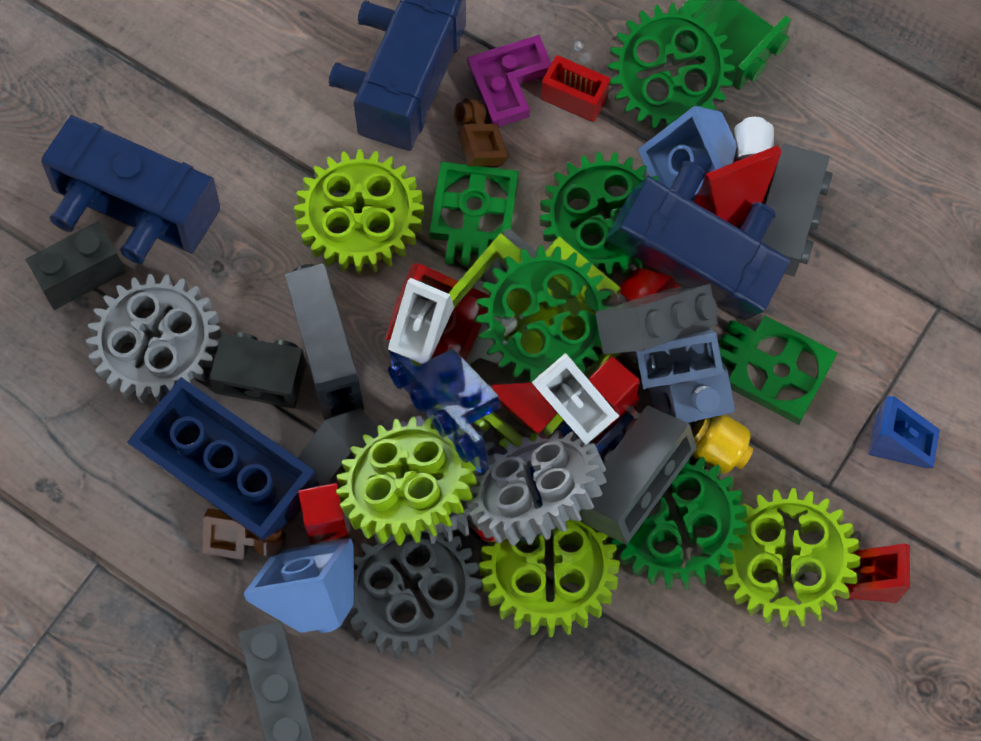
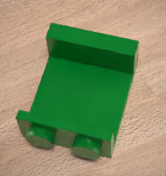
(747, 33)

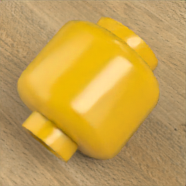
(722, 443)

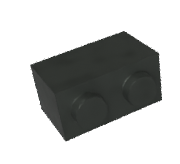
(76, 265)
(258, 370)

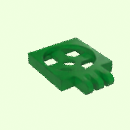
(468, 238)
(745, 352)

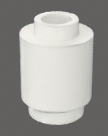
(752, 137)

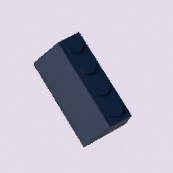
(224, 460)

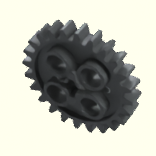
(446, 570)

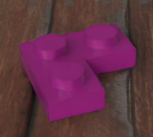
(500, 73)

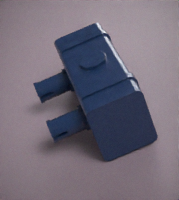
(405, 69)
(129, 185)
(698, 246)

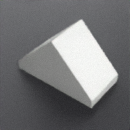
(420, 321)
(575, 398)

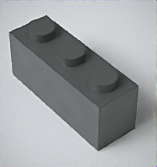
(794, 196)
(656, 319)
(639, 473)
(275, 683)

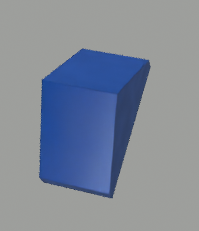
(903, 435)

